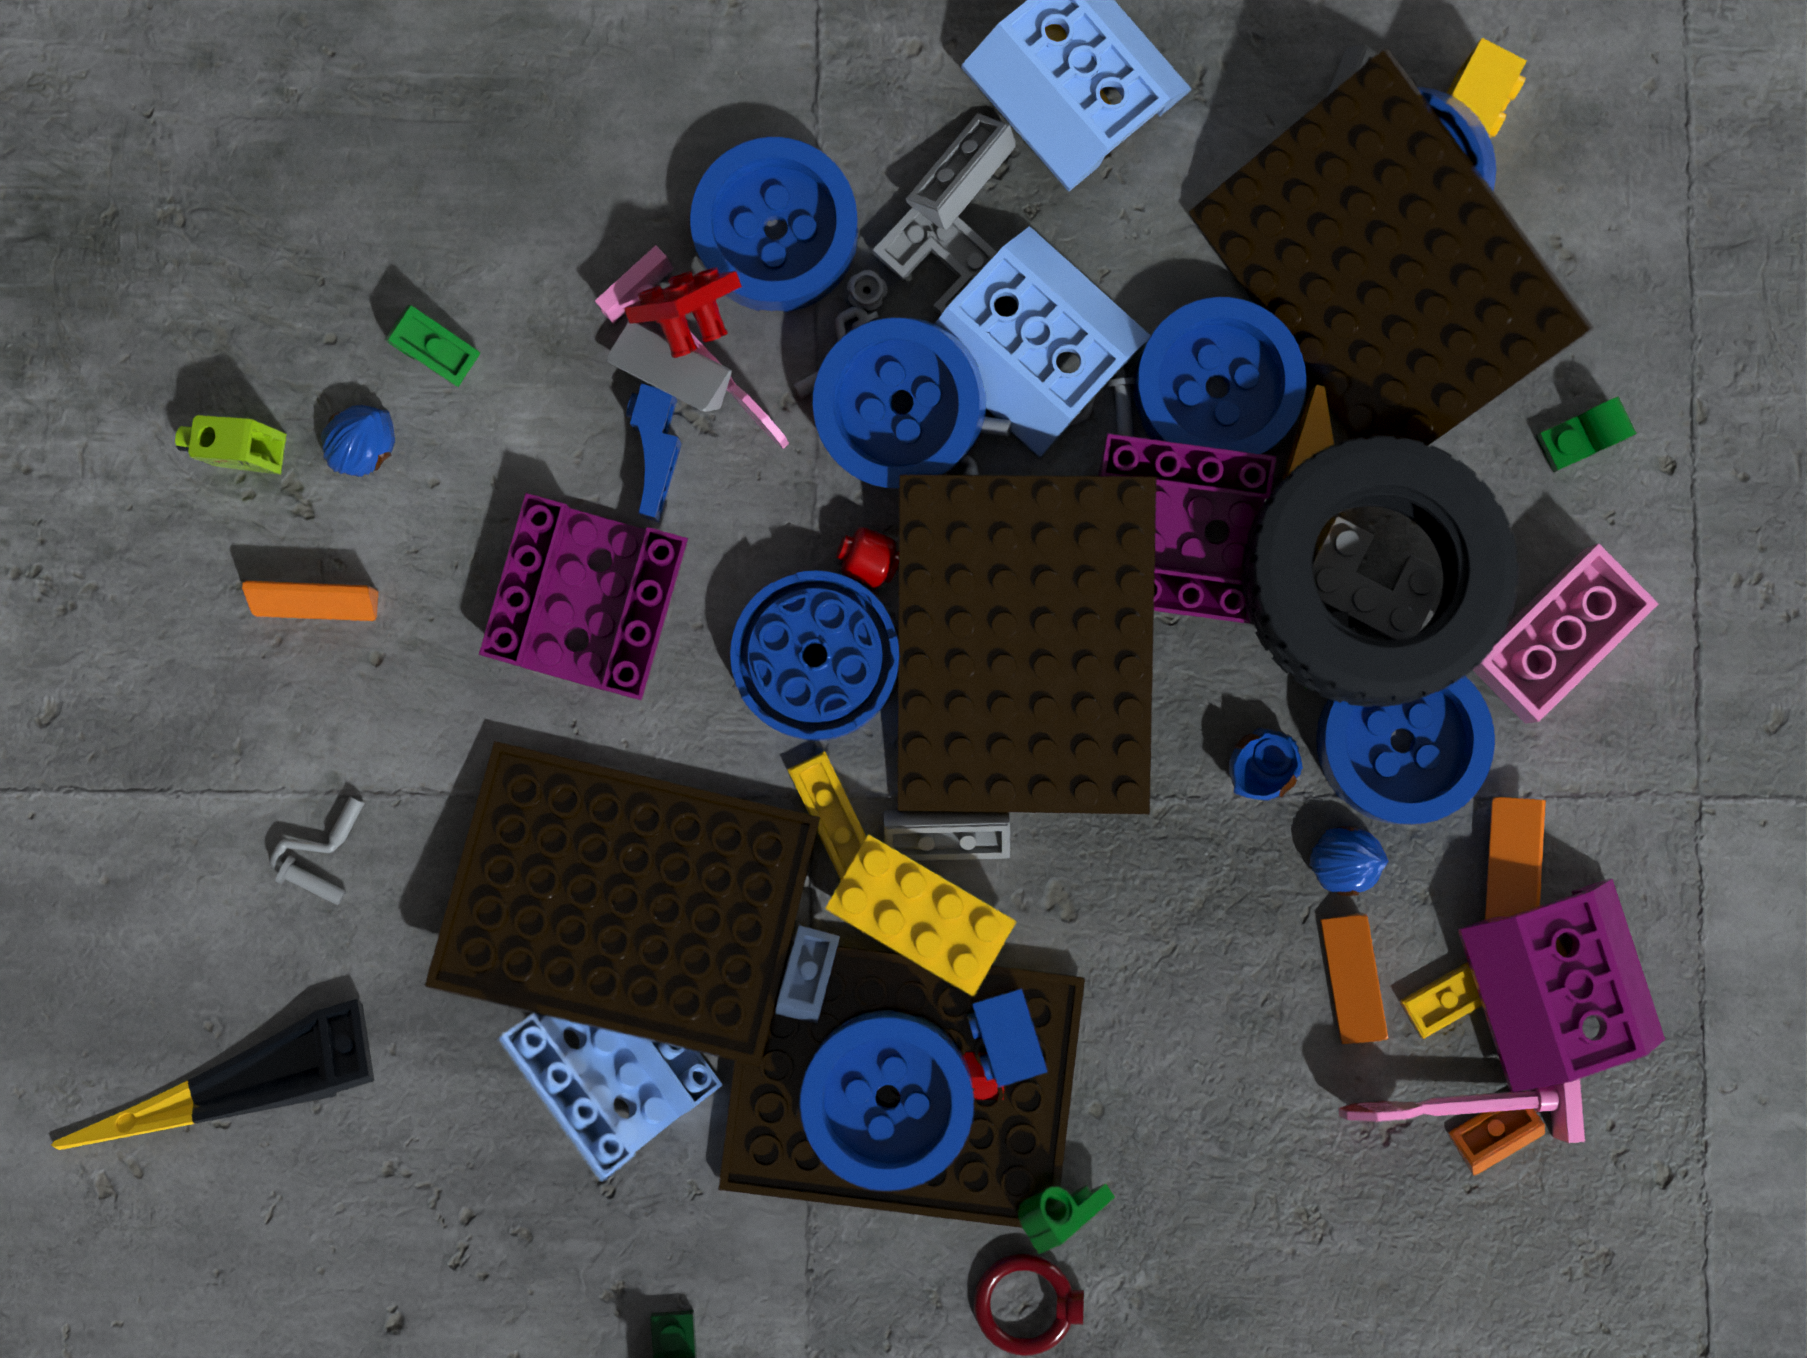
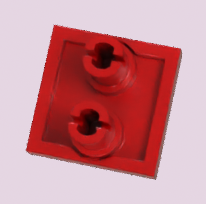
(683, 296)

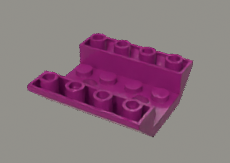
(1191, 491)
(553, 590)
(1541, 998)

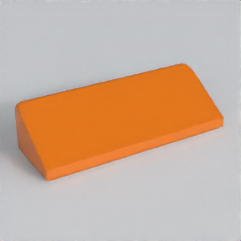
(311, 600)
(1515, 856)
(1354, 979)

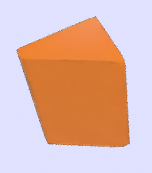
(1495, 1136)

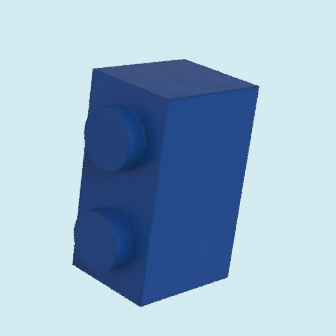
(1008, 1038)

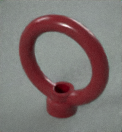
(1069, 1304)

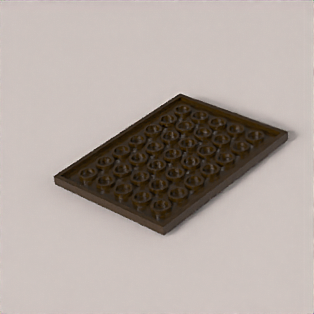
(1389, 261)
(1025, 643)
(624, 903)
(1011, 1144)

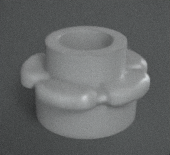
(864, 279)

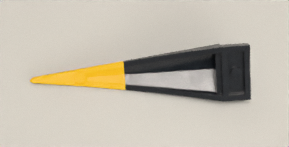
(295, 1066)

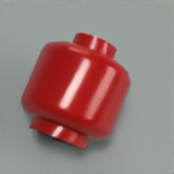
(868, 557)

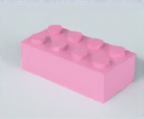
(1564, 633)

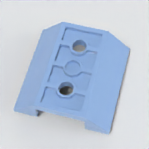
(1054, 87)
(1019, 352)
(582, 1083)

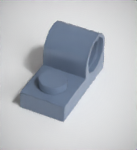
(807, 975)

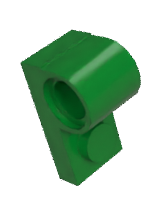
(432, 345)
(1586, 434)
(1065, 1214)

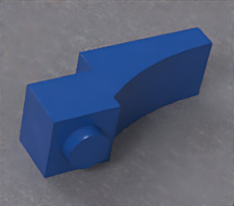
(651, 416)

